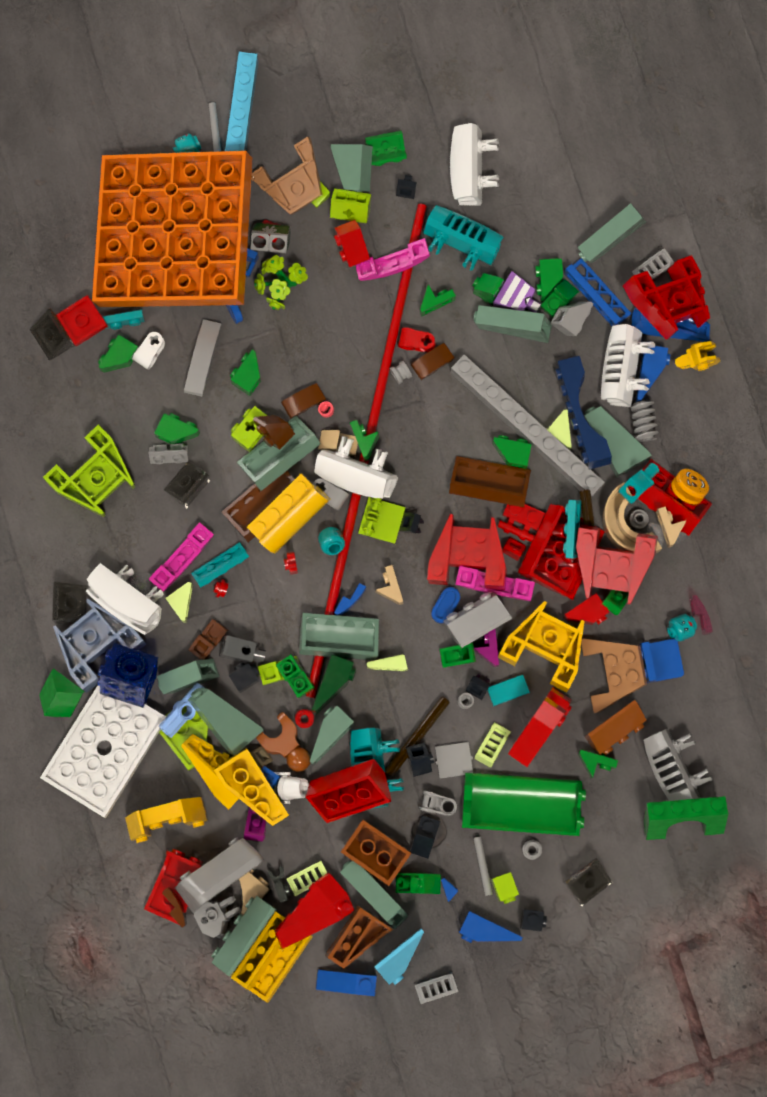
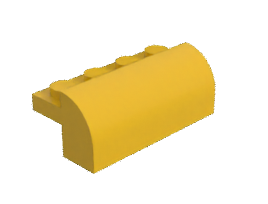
(288, 513)
(267, 962)

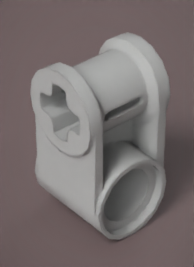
(336, 494)
(436, 804)

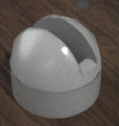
(462, 697)

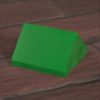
(59, 696)

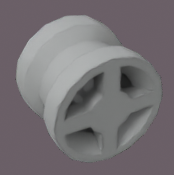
(400, 372)

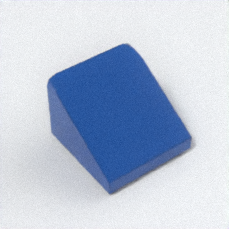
(449, 889)

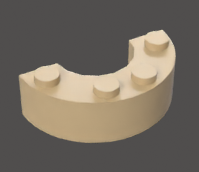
(614, 523)

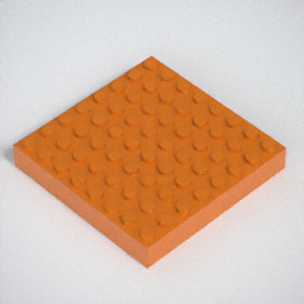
(172, 229)

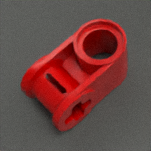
(414, 340)

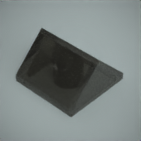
(51, 335)
(187, 484)
(68, 602)
(588, 881)

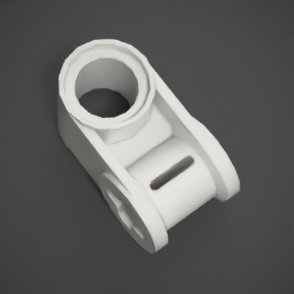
(147, 353)

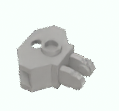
(216, 916)

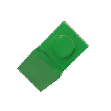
(561, 296)
(432, 303)
(365, 443)
(616, 601)
(457, 656)
(591, 760)

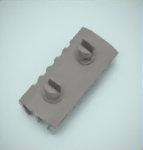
(670, 768)

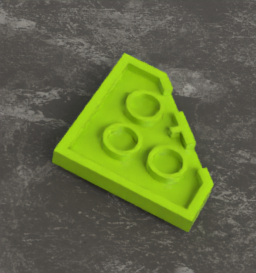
(193, 726)

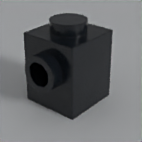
(244, 676)
(419, 759)
(533, 920)

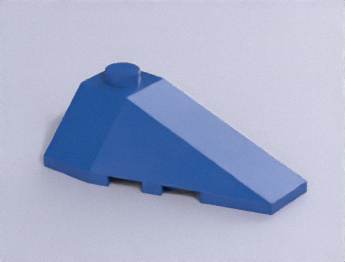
(687, 328)

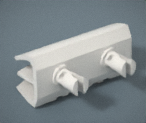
(467, 164)
(621, 365)
(353, 474)
(123, 600)

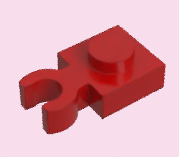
(290, 563)

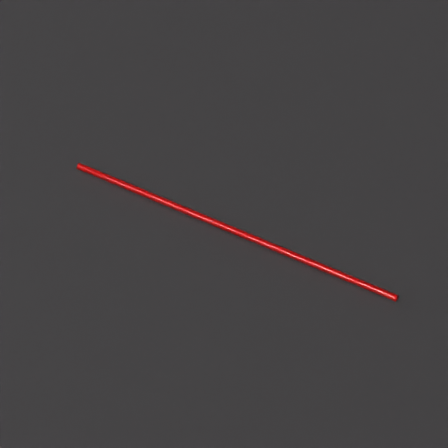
(371, 428)

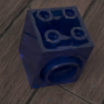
(128, 675)

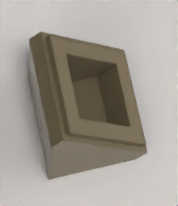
(261, 757)

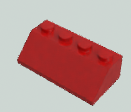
(662, 495)
(349, 791)

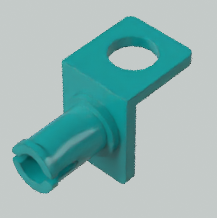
(640, 482)

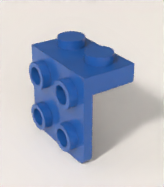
(662, 660)

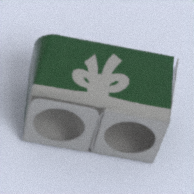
(275, 231)

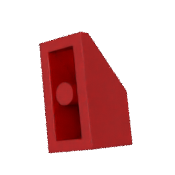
(589, 611)

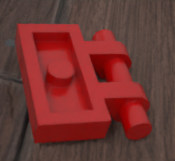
(526, 515)

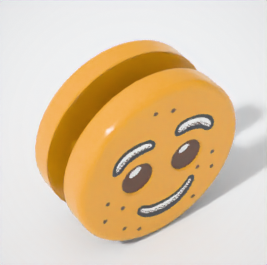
(690, 486)

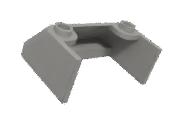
(218, 873)

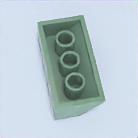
(243, 936)

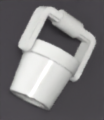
(291, 787)

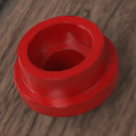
(220, 588)
(302, 712)

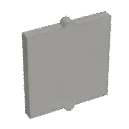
(454, 760)

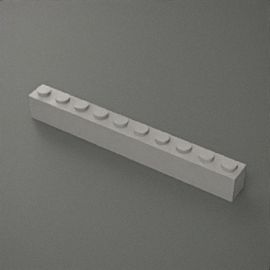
(526, 426)

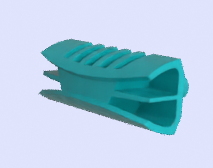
(463, 235)
(368, 745)

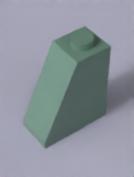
(353, 165)
(187, 676)

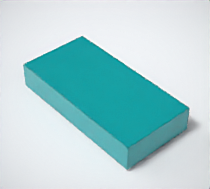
(508, 690)

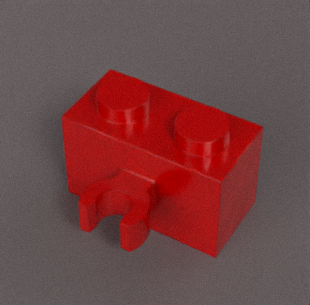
(352, 243)

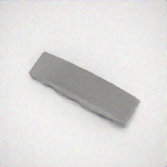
(202, 358)

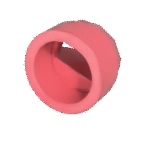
(323, 407)

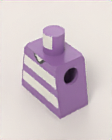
(516, 295)

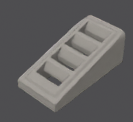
(665, 256)
(438, 995)

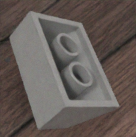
(476, 619)

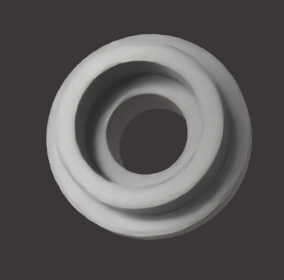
(639, 525)
(537, 846)

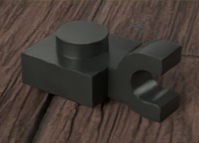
(282, 890)

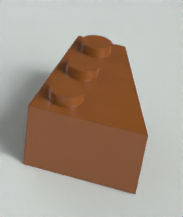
(356, 936)

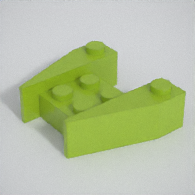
(96, 478)

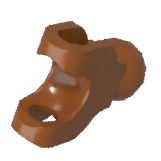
(286, 745)

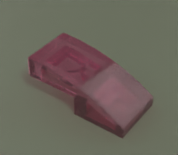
(699, 610)

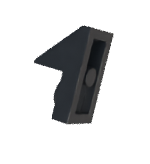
(425, 837)

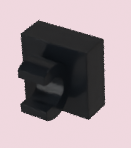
(406, 188)
(410, 523)
(478, 687)

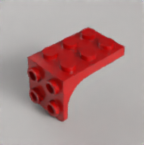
(173, 868)

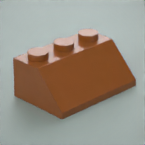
(616, 728)
(376, 852)

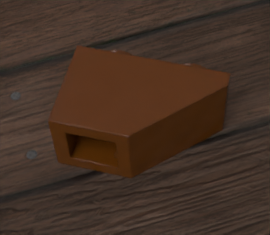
(274, 429)

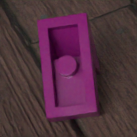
(489, 653)
(255, 827)

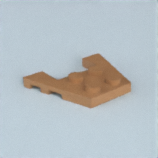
(296, 187)
(623, 670)

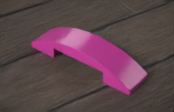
(393, 263)
(182, 557)
(475, 580)

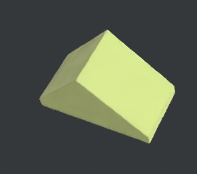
(561, 430)
(180, 601)

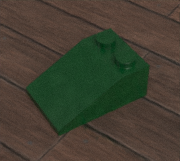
(334, 681)

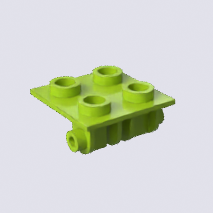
(381, 520)

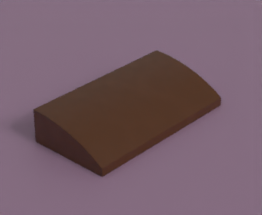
(490, 481)
(253, 502)

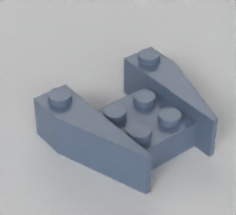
(91, 638)

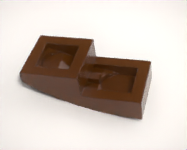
(432, 361)
(303, 400)
(208, 639)
(178, 912)

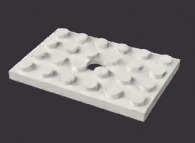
(97, 778)

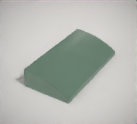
(268, 463)
(339, 636)

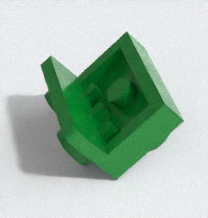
(387, 148)

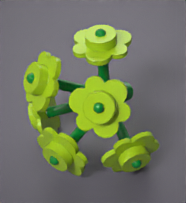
(279, 287)

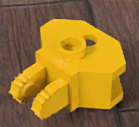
(697, 357)

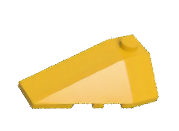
(205, 761)
(247, 782)

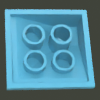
(397, 961)

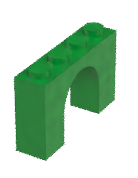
(662, 815)

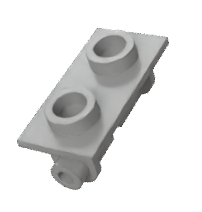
(177, 454)

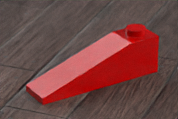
(320, 908)

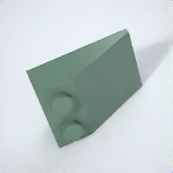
(333, 728)

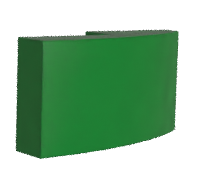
(295, 676)

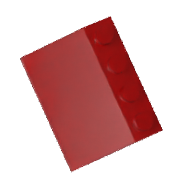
(545, 558)

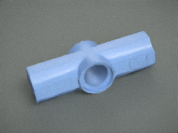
(175, 719)

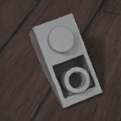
(571, 317)

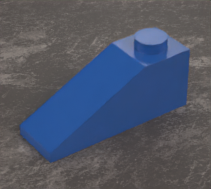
(652, 367)
(480, 929)
(346, 982)

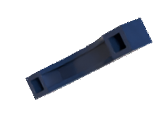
(595, 447)

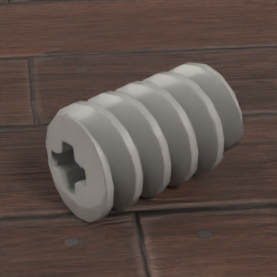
(643, 421)

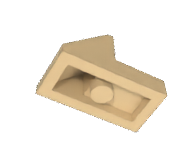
(331, 441)
(669, 530)
(391, 592)

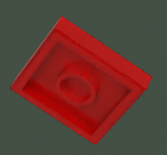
(81, 320)

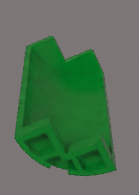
(523, 804)

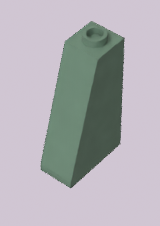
(611, 234)
(514, 323)
(624, 448)
(226, 722)
(374, 893)

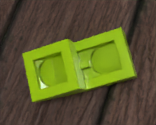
(270, 674)

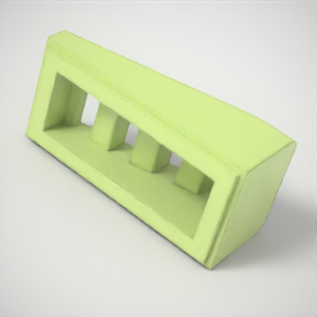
(394, 663)
(486, 759)
(304, 888)

